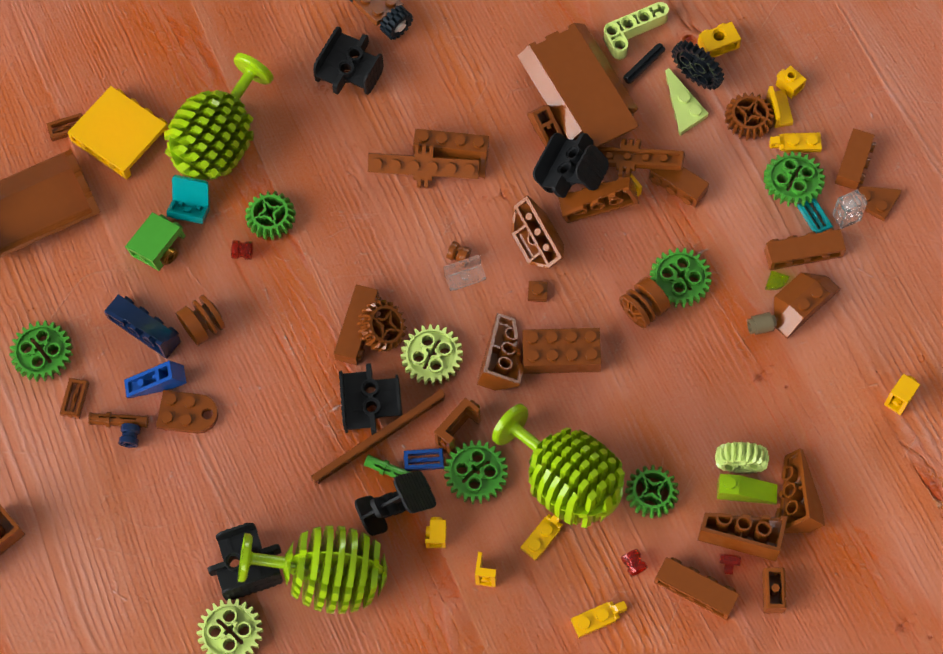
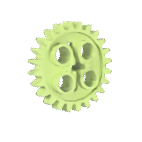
(416, 348)
(242, 619)

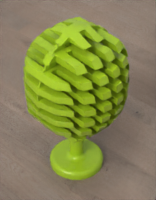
(213, 126)
(568, 472)
(330, 569)

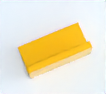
(781, 107)
(484, 576)

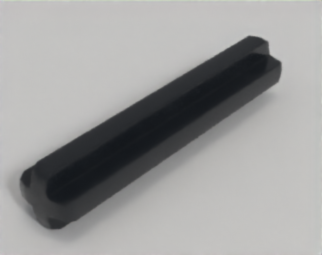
(644, 63)

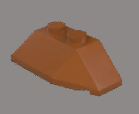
(536, 234)
(801, 300)

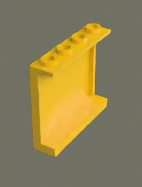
(117, 131)

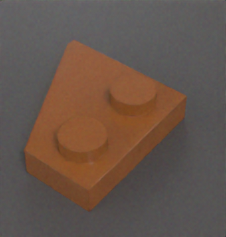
(879, 200)

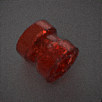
(242, 250)
(634, 562)

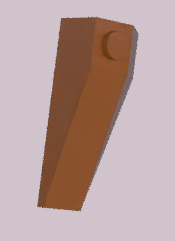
(501, 361)

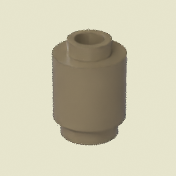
(761, 323)

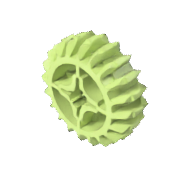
(742, 457)

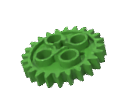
(779, 171)
(695, 268)
(55, 340)
(464, 459)

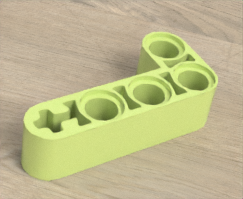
(654, 14)

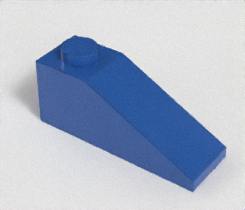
(154, 380)

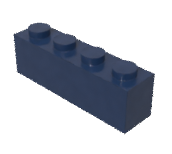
(143, 326)

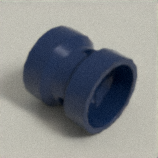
(129, 435)

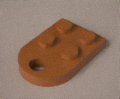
(185, 412)

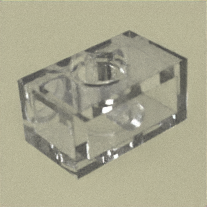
(849, 208)

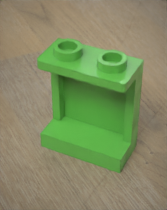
(154, 240)

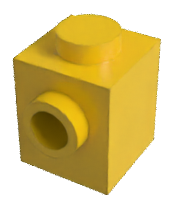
(790, 81)

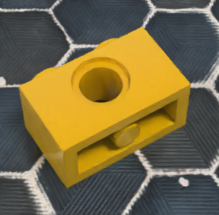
(729, 39)
(902, 394)

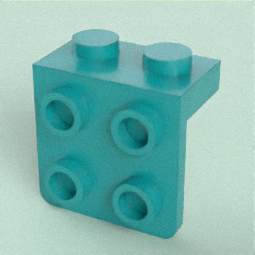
(189, 199)

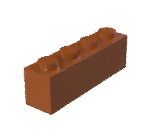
(804, 249)
(349, 344)
(696, 587)

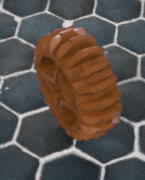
(742, 108)
(375, 329)

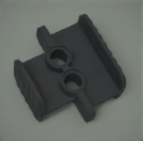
(337, 57)
(568, 163)
(356, 399)
(411, 495)
(258, 577)

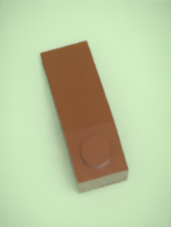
(544, 123)

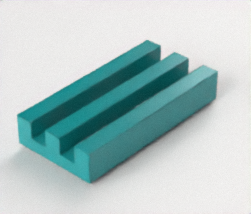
(809, 220)

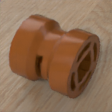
(458, 252)

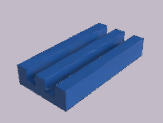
(424, 460)

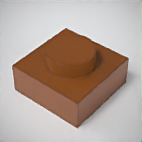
(537, 291)

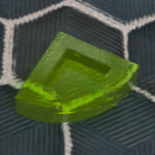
(776, 281)

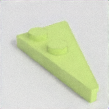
(686, 108)

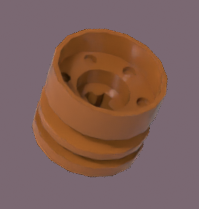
(644, 302)
(200, 319)

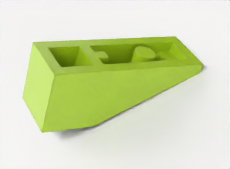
(746, 489)

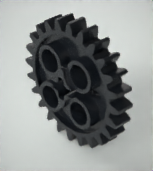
(697, 65)

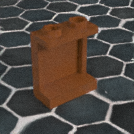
(445, 432)

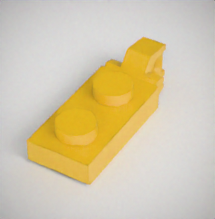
(797, 142)
(542, 536)
(597, 618)

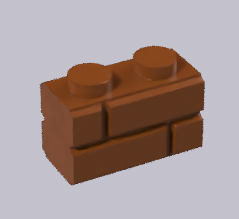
(774, 590)

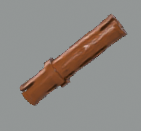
(117, 419)

